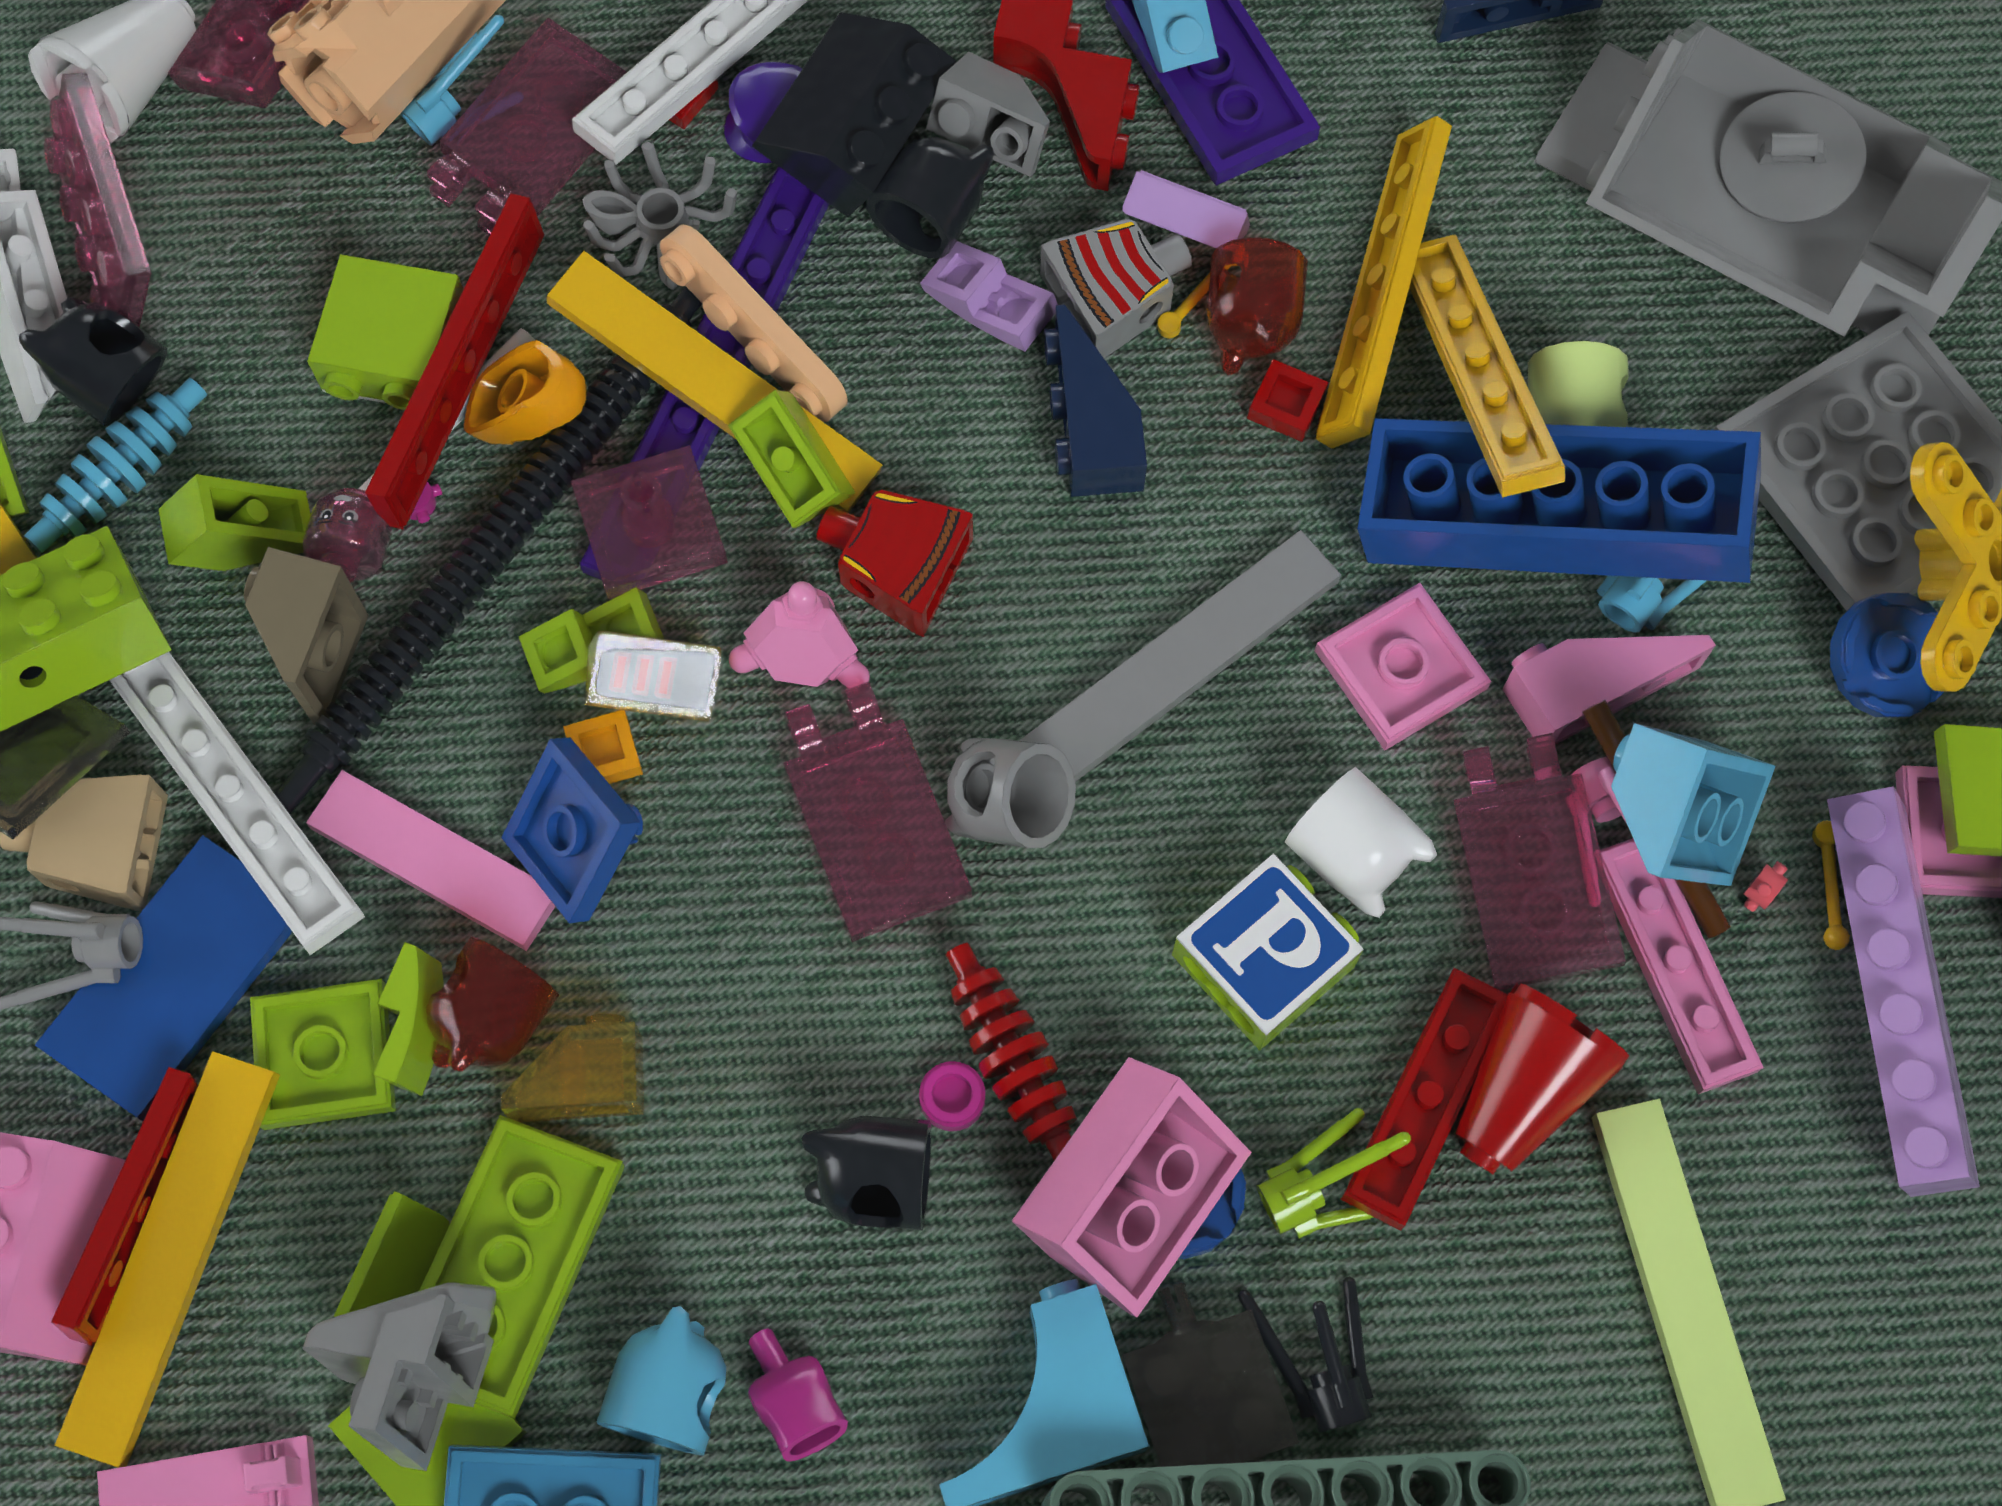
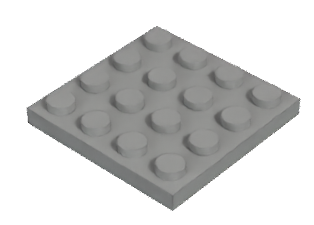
(1844, 451)

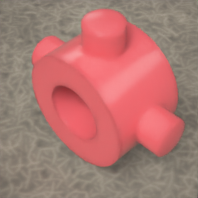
(1765, 886)

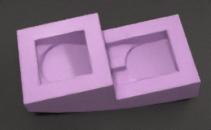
(989, 298)

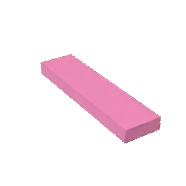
(432, 859)
(1679, 971)

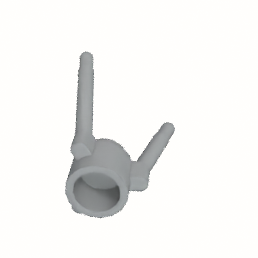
(98, 939)

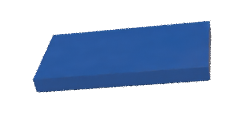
(201, 952)

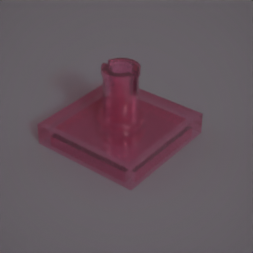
(649, 522)

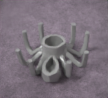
(652, 218)

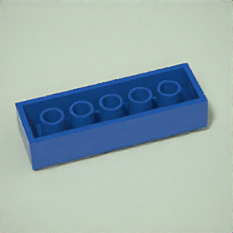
(1627, 504)

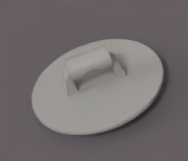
(1792, 157)

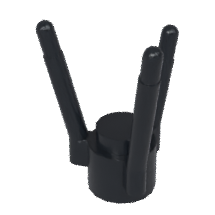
(1339, 1393)

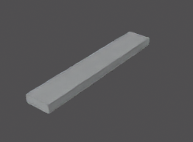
(1188, 654)

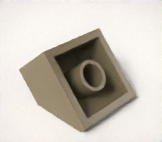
(307, 623)

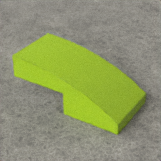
(560, 646)
(410, 1046)

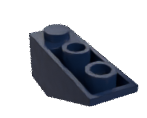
(1099, 416)

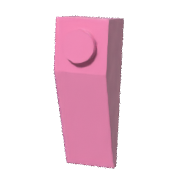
(1560, 682)

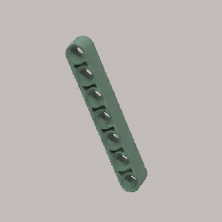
(1315, 1480)

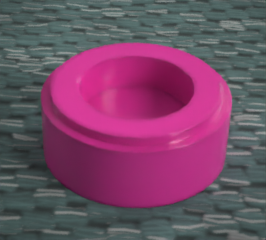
(952, 1096)

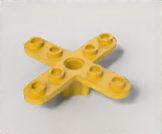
(1956, 564)

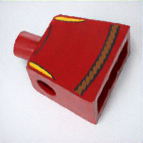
(899, 554)

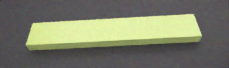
(1687, 1307)

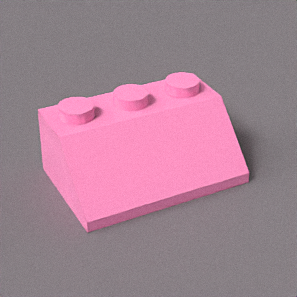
(1133, 1185)
(46, 1217)

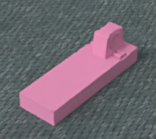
(246, 1475)

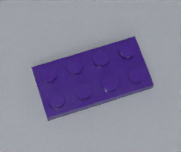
(1232, 107)

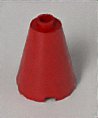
(1532, 1079)

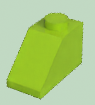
(231, 522)

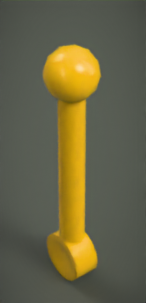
(1170, 322)
(1835, 936)

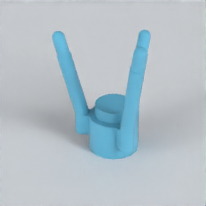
(434, 107)
(1638, 602)

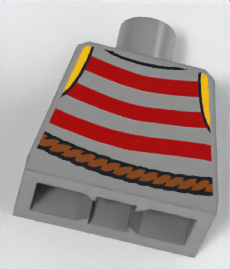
(1113, 279)

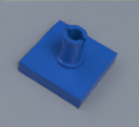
(571, 829)

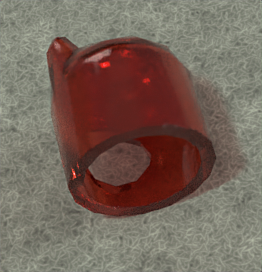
(1263, 306)
(486, 1009)

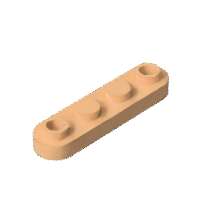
(739, 309)

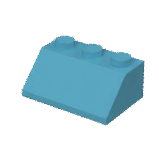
(1688, 803)

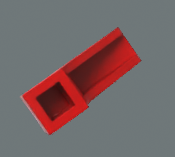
(1087, 87)

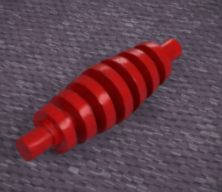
(1012, 1053)

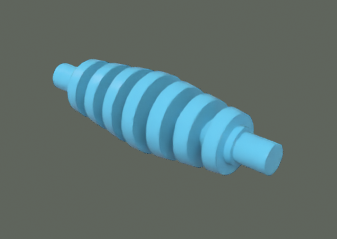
(115, 464)

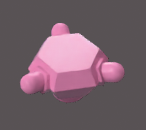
(801, 641)

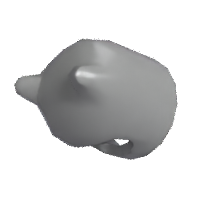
(1010, 792)

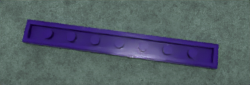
(768, 262)

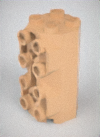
(370, 56)

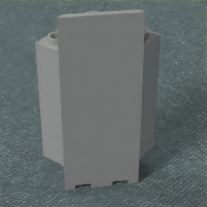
(1651, 153)

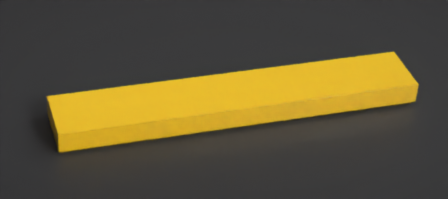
(1383, 284)
(682, 358)
(1483, 370)
(167, 1261)

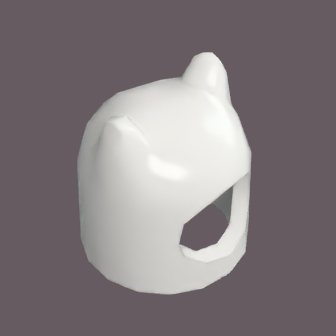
(1359, 841)

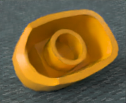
(524, 395)

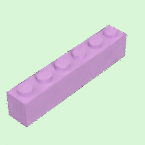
(1902, 994)

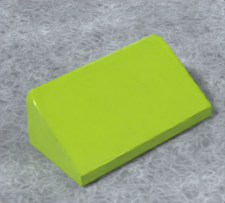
(791, 458)
(395, 1254)

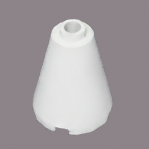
(121, 51)

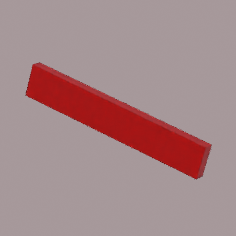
(455, 363)

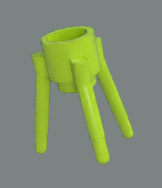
(1293, 1196)

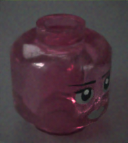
(347, 533)

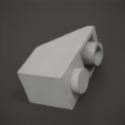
(991, 107)

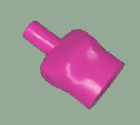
(794, 1400)

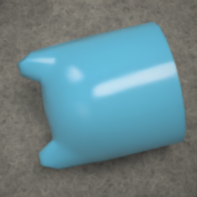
(665, 1385)

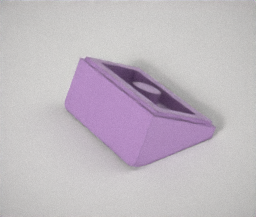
(1184, 210)

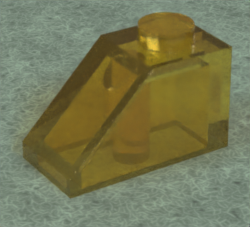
(582, 1074)

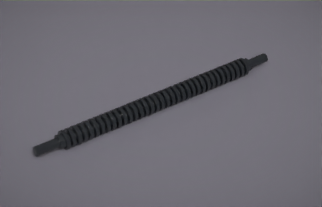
(471, 569)

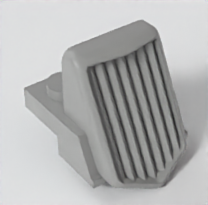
(409, 1363)

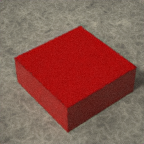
(1287, 400)

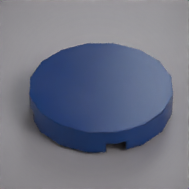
(1879, 655)

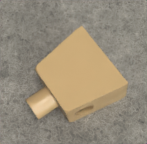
(98, 840)

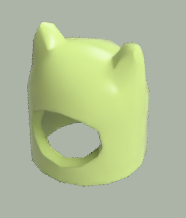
(1579, 384)

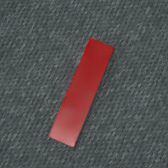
(1428, 1098)
(117, 1229)

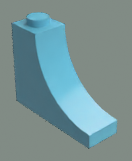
(1076, 1408)

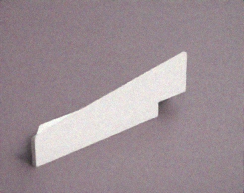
(28, 286)

